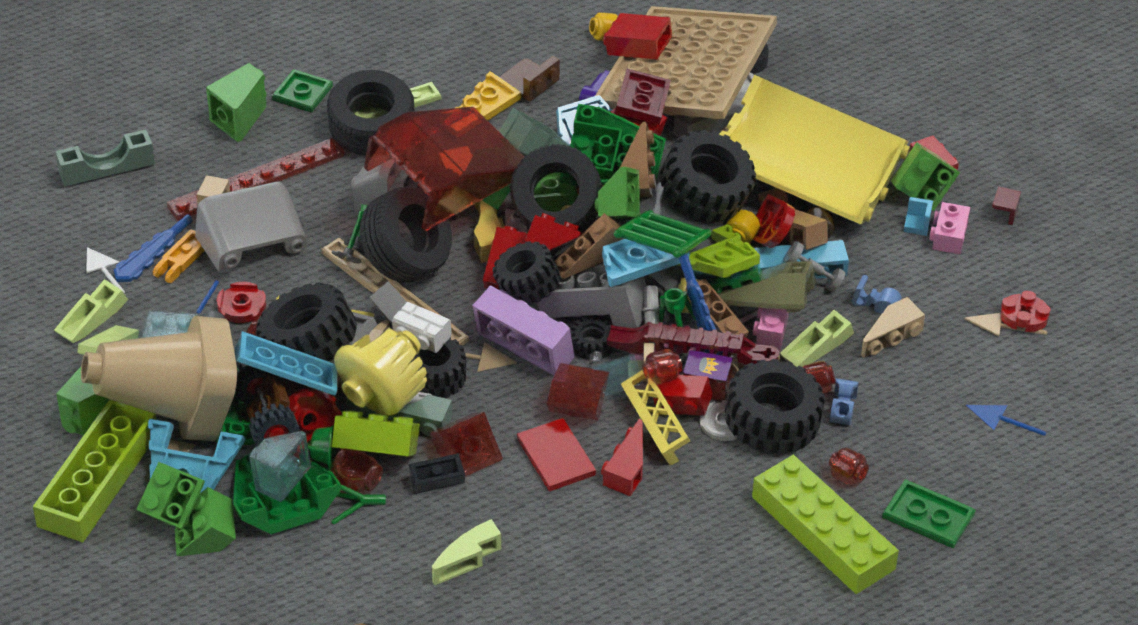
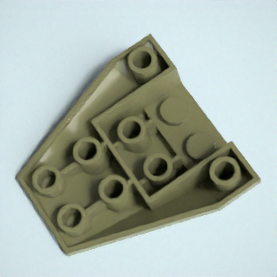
(780, 288)

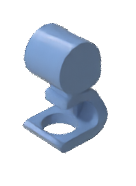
(880, 300)
(843, 406)

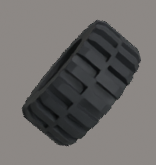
(695, 194)
(309, 321)
(768, 428)

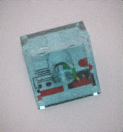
(280, 464)

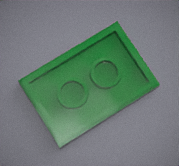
(929, 513)

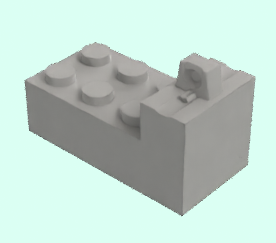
(591, 295)

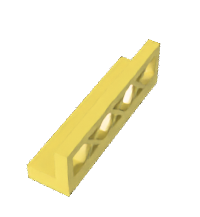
(650, 420)

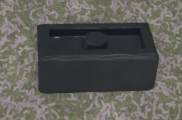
(436, 473)

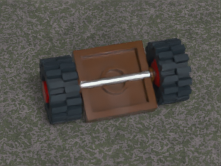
(266, 403)

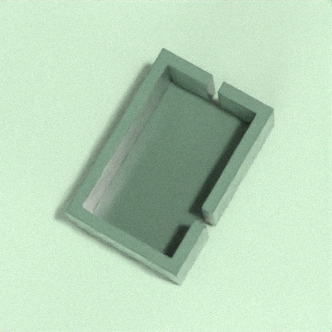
(528, 133)

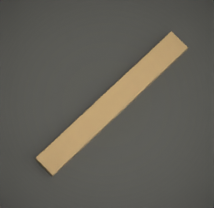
(372, 279)

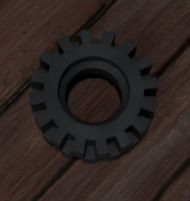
(587, 328)

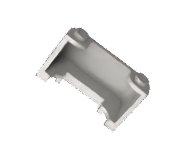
(248, 221)

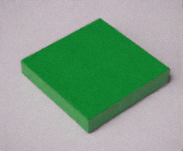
(302, 90)

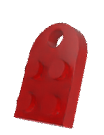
(775, 221)

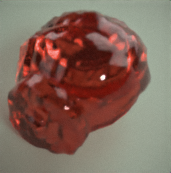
(356, 470)

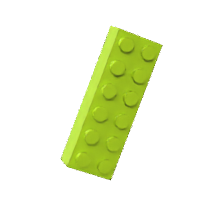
(94, 471)
(825, 524)

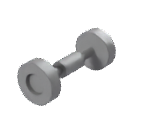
(834, 279)

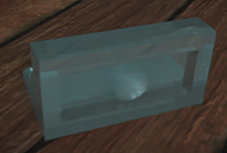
(620, 370)

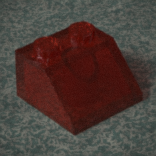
(577, 391)
(471, 439)

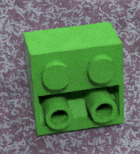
(925, 175)
(170, 495)
(208, 526)

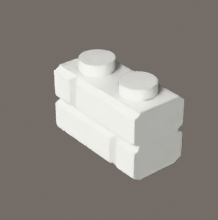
(428, 327)

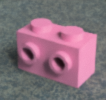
(950, 228)
(771, 327)

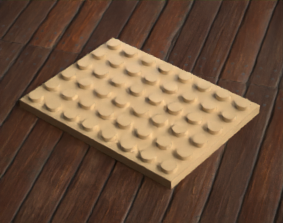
(703, 60)

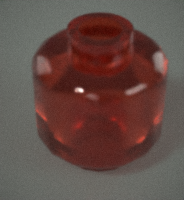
(662, 366)
(823, 373)
(848, 466)

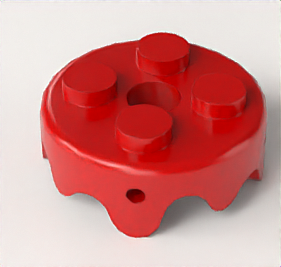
(316, 402)

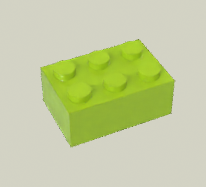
(376, 433)

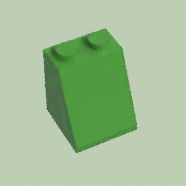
(237, 101)
(79, 404)

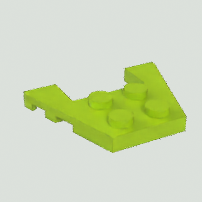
(726, 256)

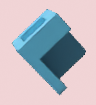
(918, 216)

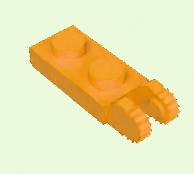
(179, 257)

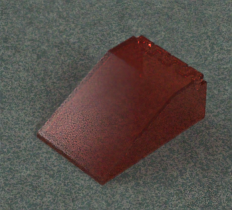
(450, 154)

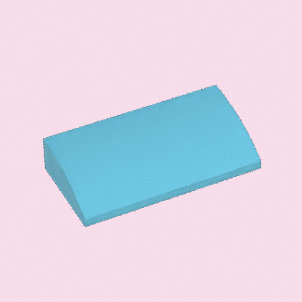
(286, 363)

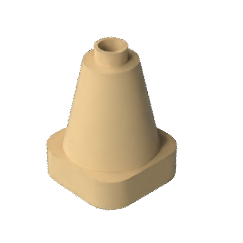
(171, 375)

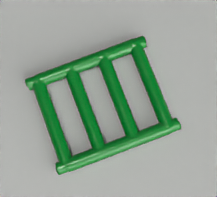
(663, 233)

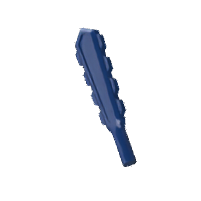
(150, 250)
(696, 297)

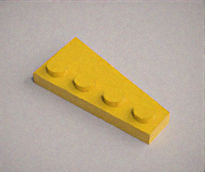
(491, 96)

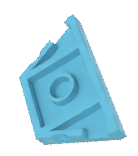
(631, 260)

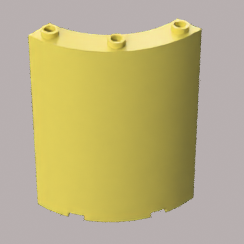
(816, 150)

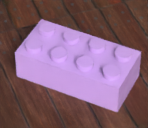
(523, 330)

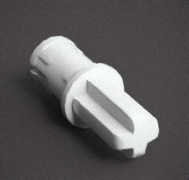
(651, 304)

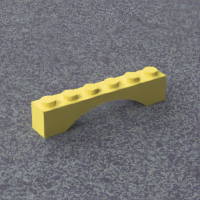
(485, 229)

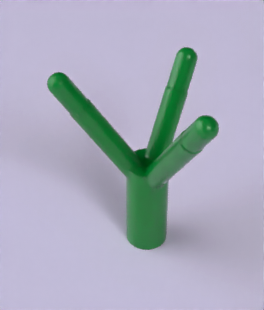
(364, 499)

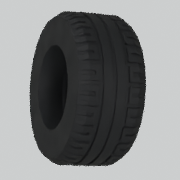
(363, 91)
(554, 160)
(384, 242)

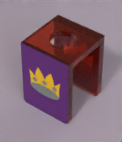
(716, 367)

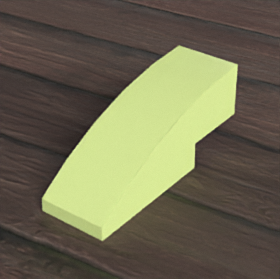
(91, 312)
(818, 340)
(466, 552)

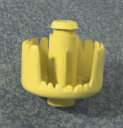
(381, 371)

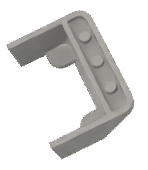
(373, 183)

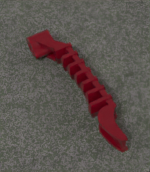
(633, 341)

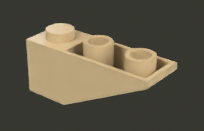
(895, 324)

